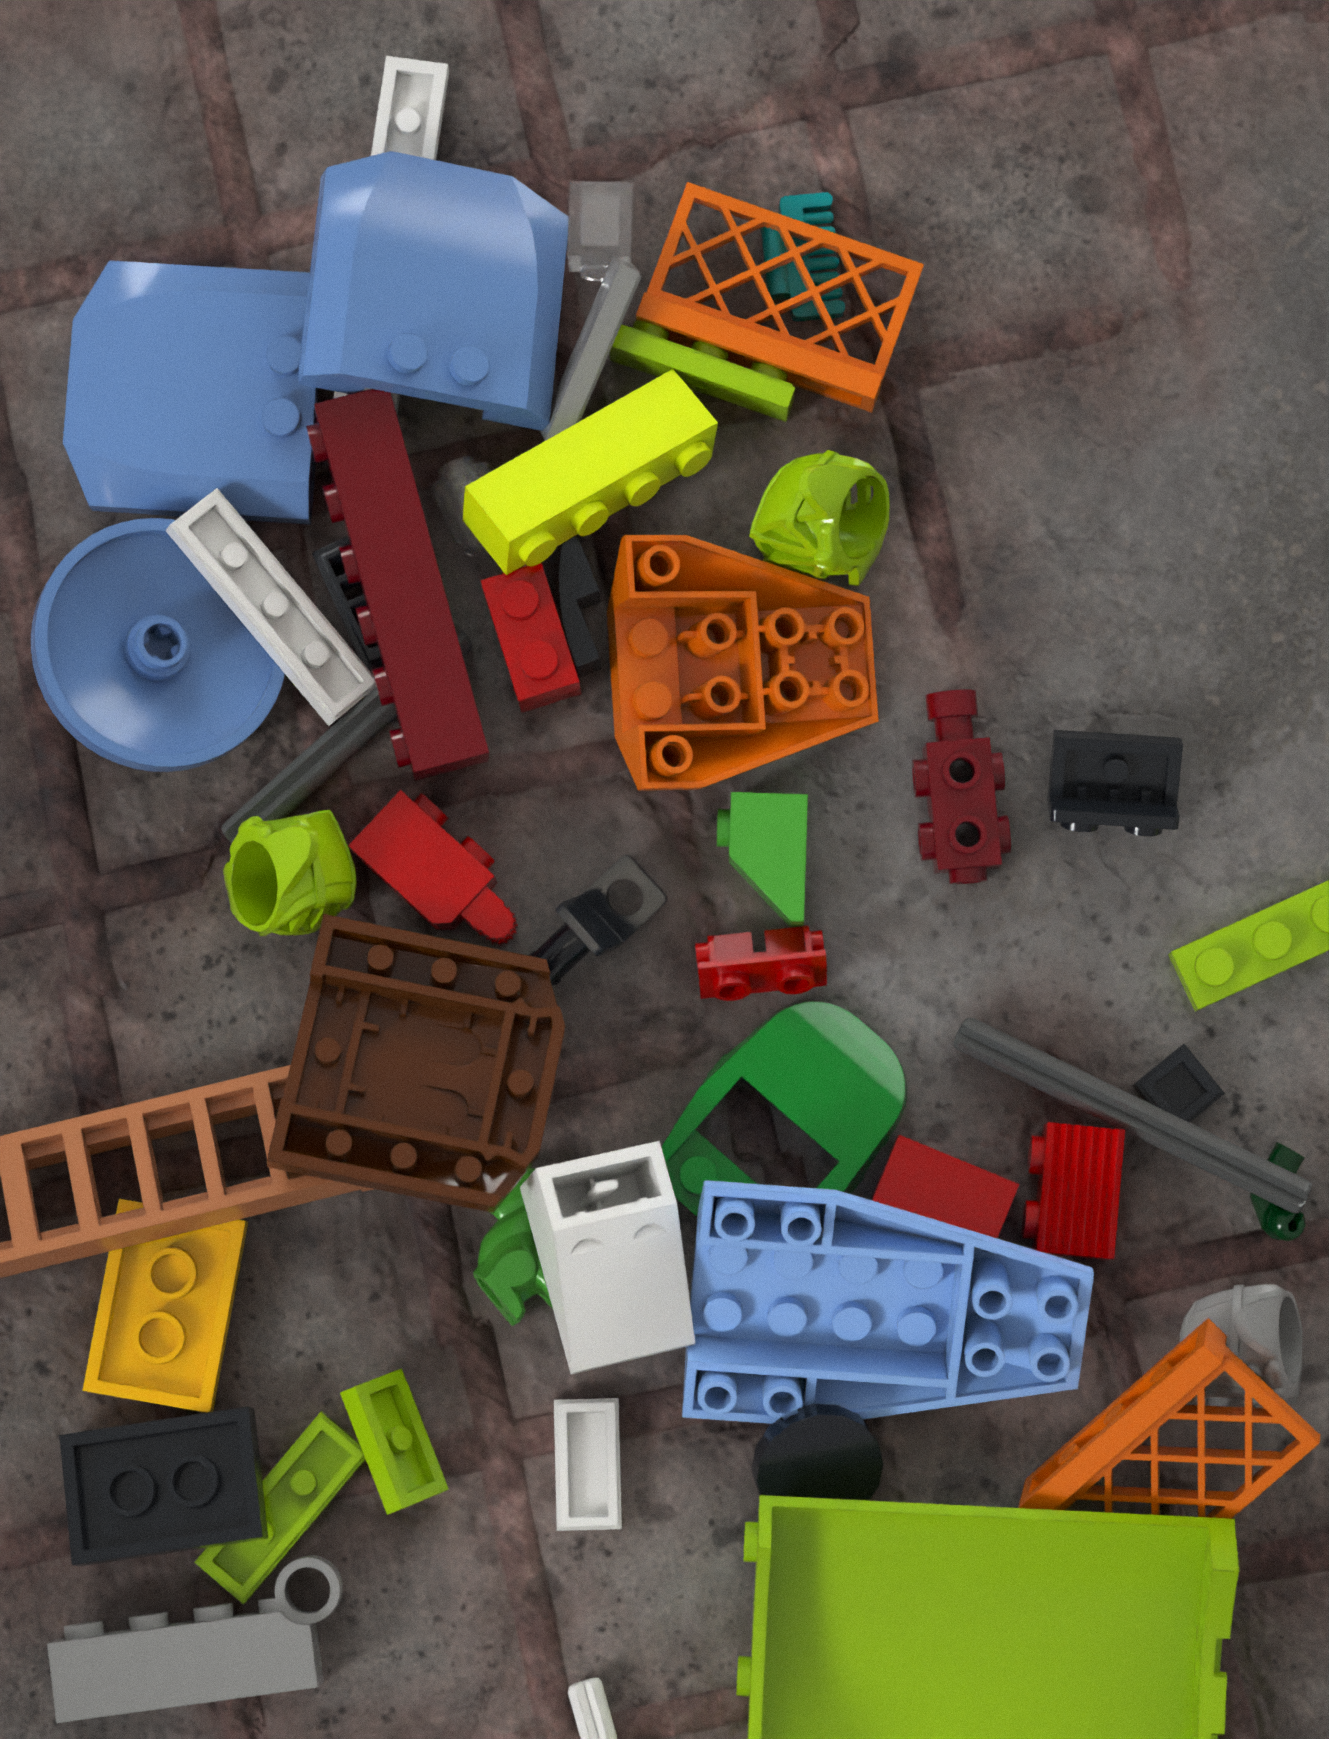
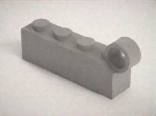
(193, 1660)

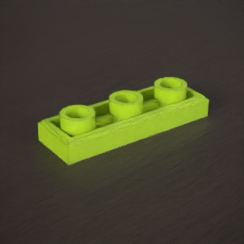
(704, 369)

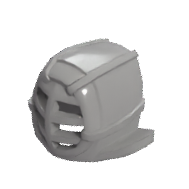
(1258, 1334)

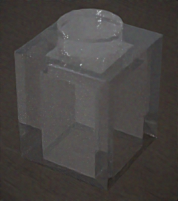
(599, 226)

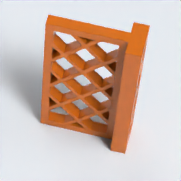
(745, 340)
(1141, 1412)

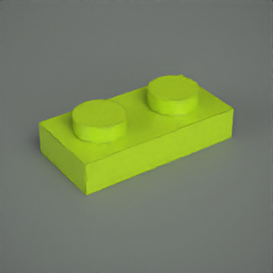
(394, 1441)

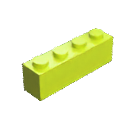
(589, 472)

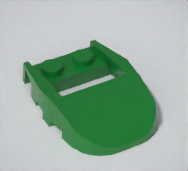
(816, 1070)

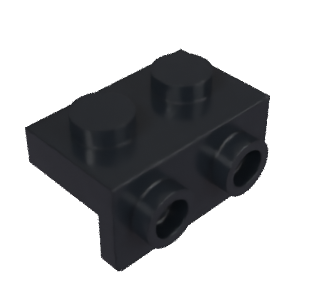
(1114, 781)

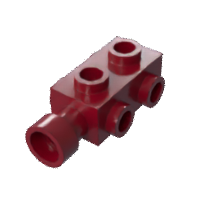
(956, 802)

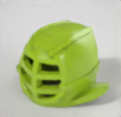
(810, 521)
(289, 873)

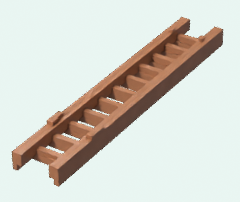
(138, 1125)

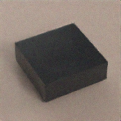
(1179, 1085)

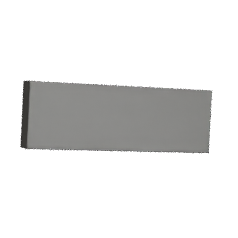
(593, 346)

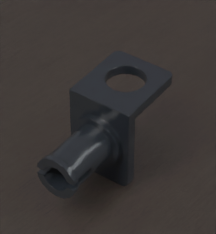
(594, 924)

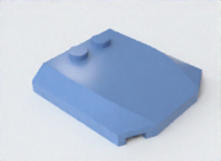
(435, 287)
(191, 389)

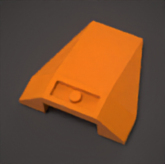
(729, 661)

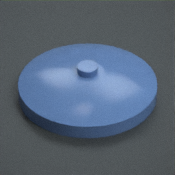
(147, 653)

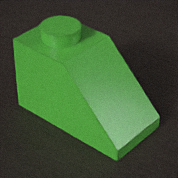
(769, 847)

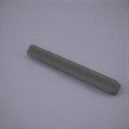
(321, 758)

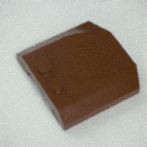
(419, 1066)

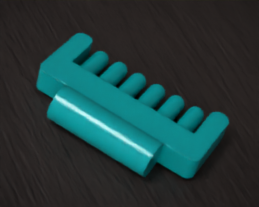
(785, 280)

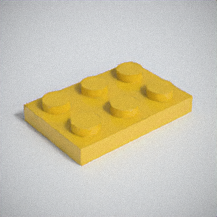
(166, 1316)

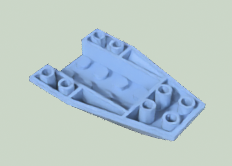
(868, 1309)

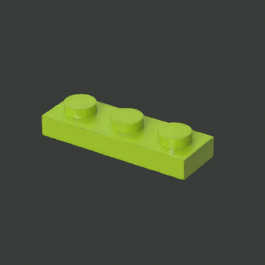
(1254, 947)

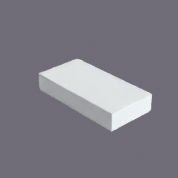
(587, 1464)

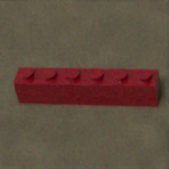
(400, 584)

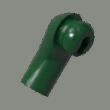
(1273, 1219)

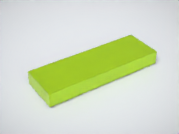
(294, 1498)

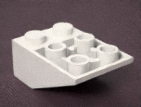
(611, 1255)

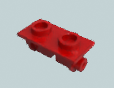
(790, 964)

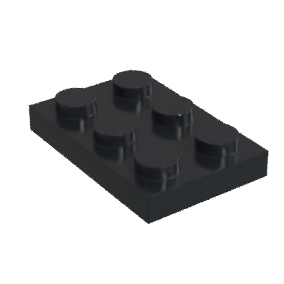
(163, 1486)

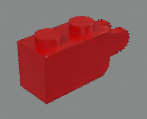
(432, 870)

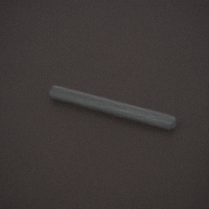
(1133, 1115)

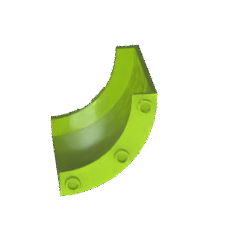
(985, 1622)

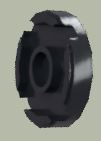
(818, 1455)

